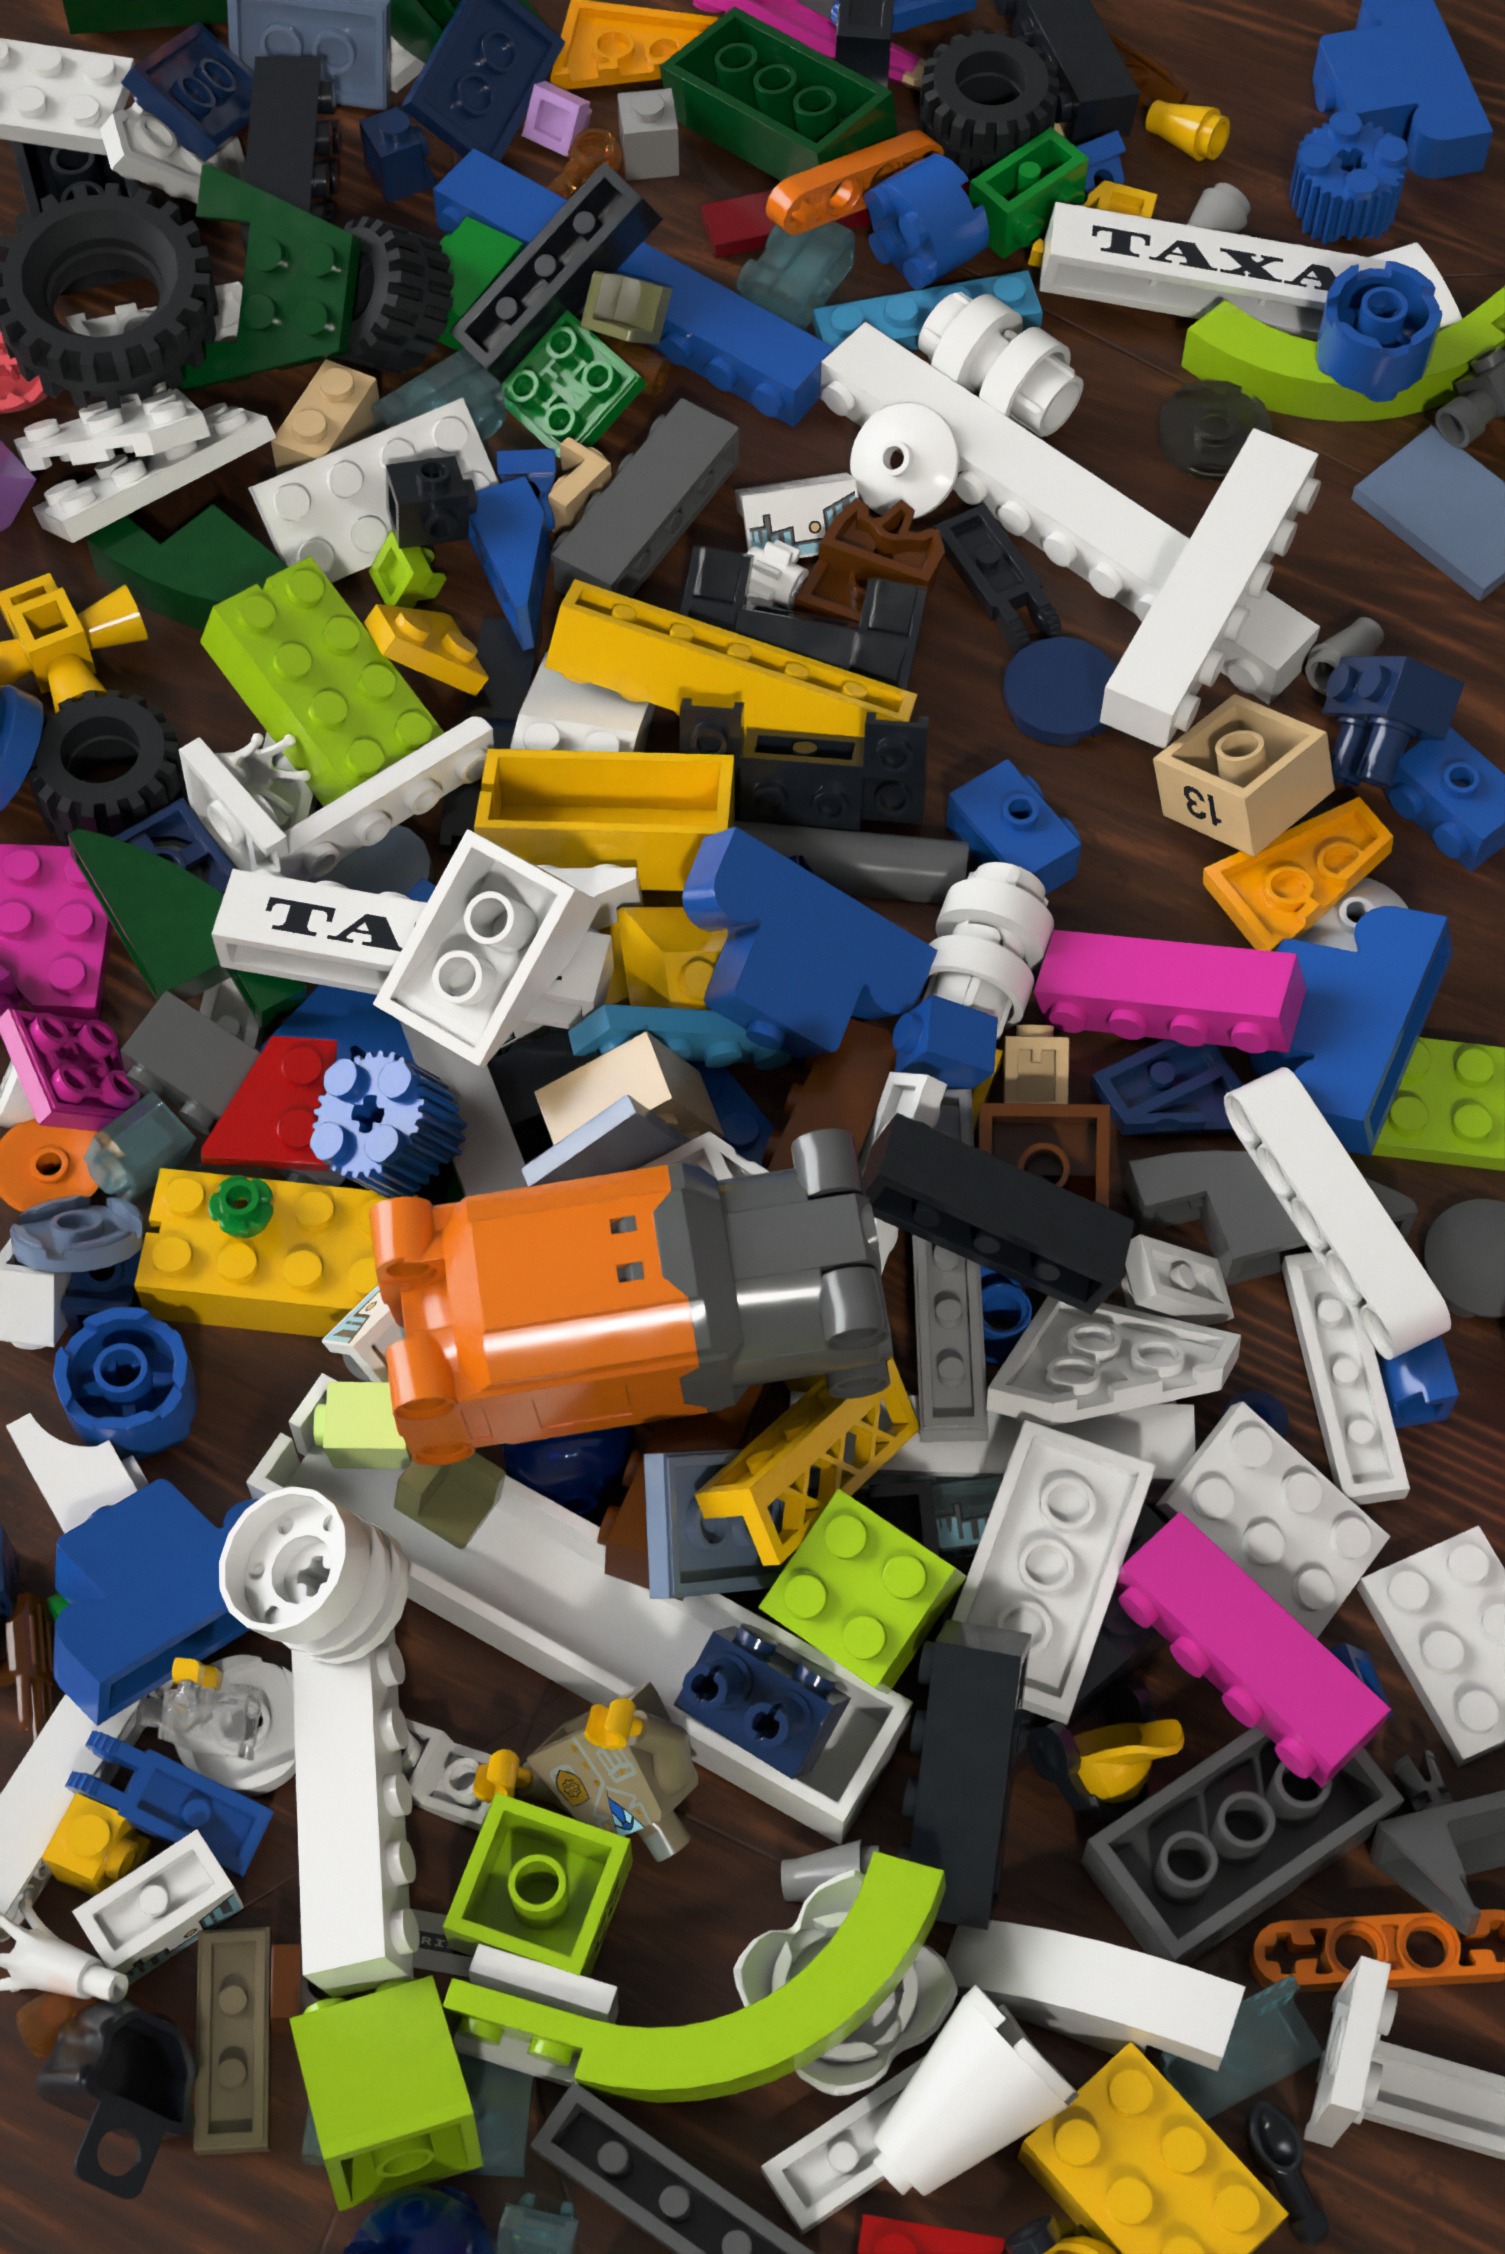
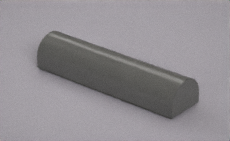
(871, 862)

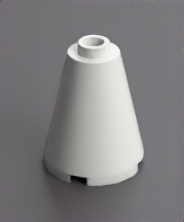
(968, 2099)

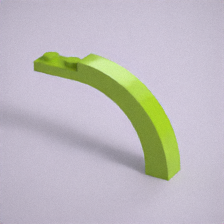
(1286, 374)
(747, 2046)

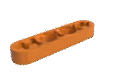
(805, 200)
(1388, 1941)

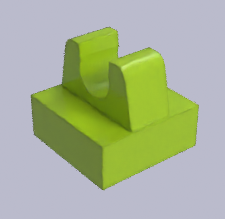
(405, 574)

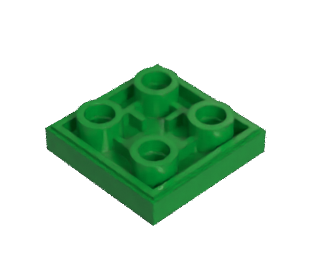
(570, 386)

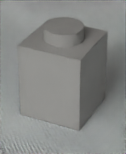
(648, 134)

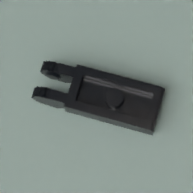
(997, 575)

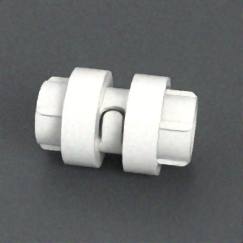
(1011, 370)
(991, 941)

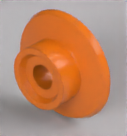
(30, 1151)

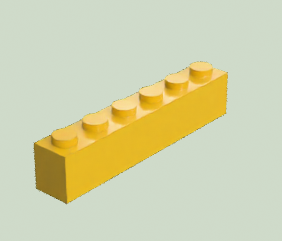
(671, 657)

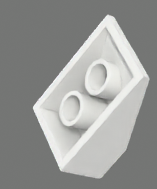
(579, 717)
(485, 949)

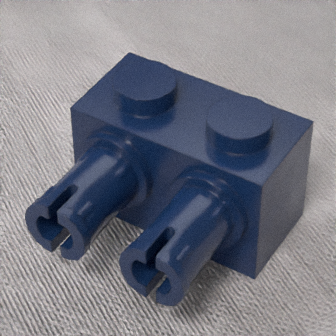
(1382, 707)
(763, 1699)

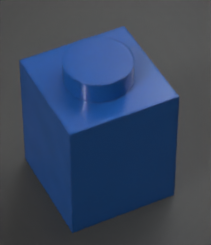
(946, 1043)

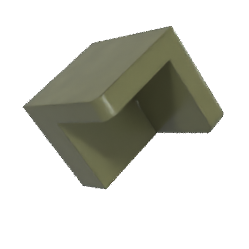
(626, 307)
(450, 1497)

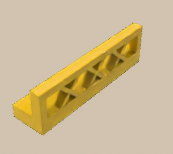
(781, 1460)

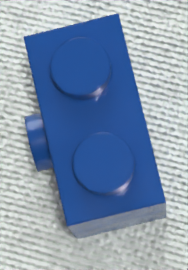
(1453, 798)
(1012, 824)

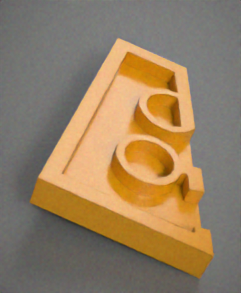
(620, 43)
(1299, 874)

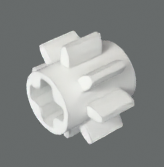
(776, 575)

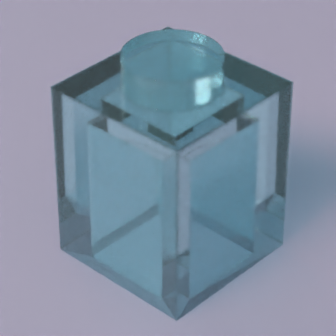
(135, 1146)

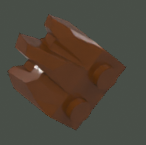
(866, 548)

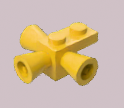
(57, 642)

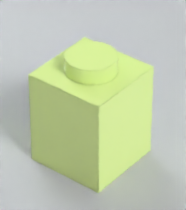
(360, 1427)

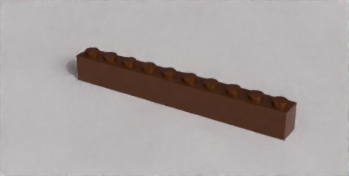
(838, 1095)

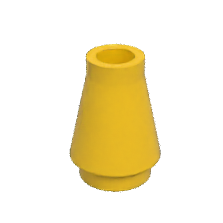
(1191, 128)

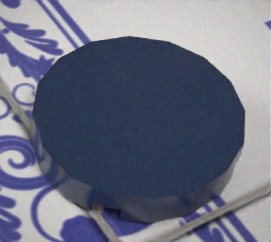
(1057, 690)

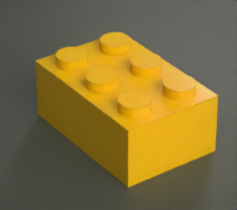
(1148, 2168)

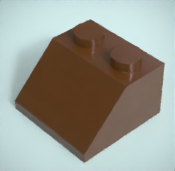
(1052, 1141)

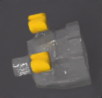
(201, 1716)

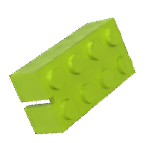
(317, 676)

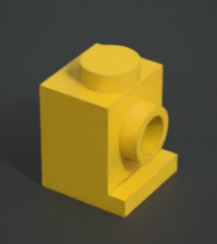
(94, 1847)

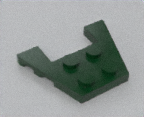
(293, 290)

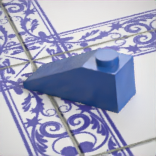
(514, 551)

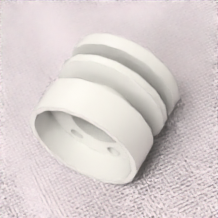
(313, 1576)

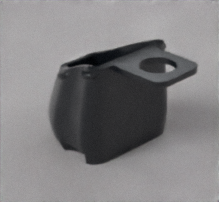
(125, 2077)

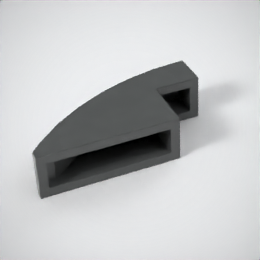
(1235, 1207)

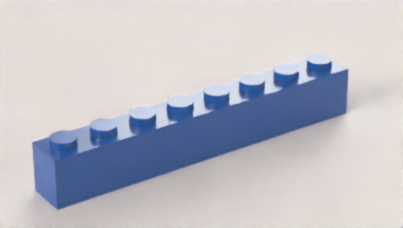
(705, 324)

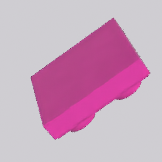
(68, 1069)

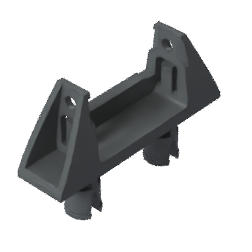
(1440, 1842)

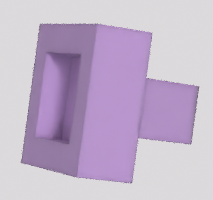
(555, 117)

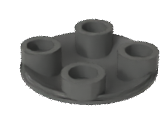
(1468, 1257)

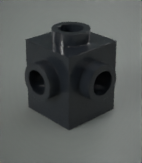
(429, 501)

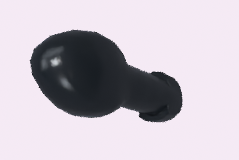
(1278, 2153)

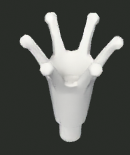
(259, 772)
(54, 1965)

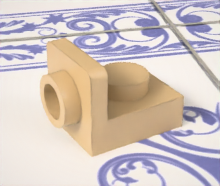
(584, 474)
(1035, 1066)

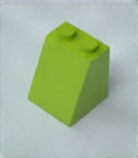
(386, 2091)

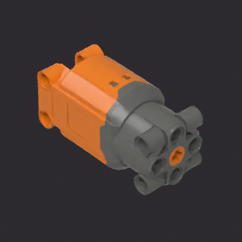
(628, 1298)

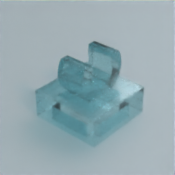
(535, 2231)

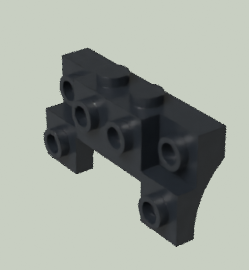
(876, 648)
(812, 775)

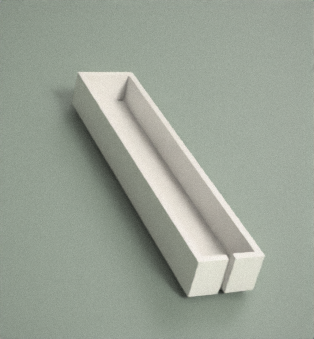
(542, 1597)

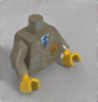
(608, 1768)

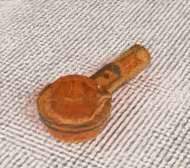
(585, 155)

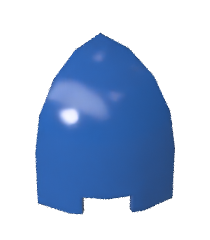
(1419, 1384)

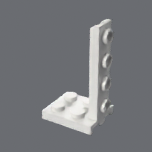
(362, 817)
(1396, 2084)

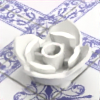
(901, 2022)

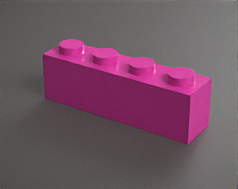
(1171, 991)
(1250, 1651)

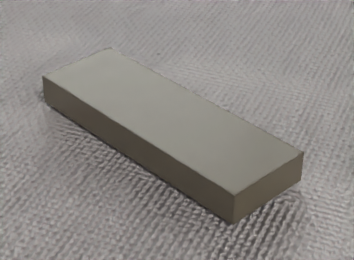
(233, 2041)

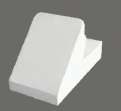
(1175, 1283)

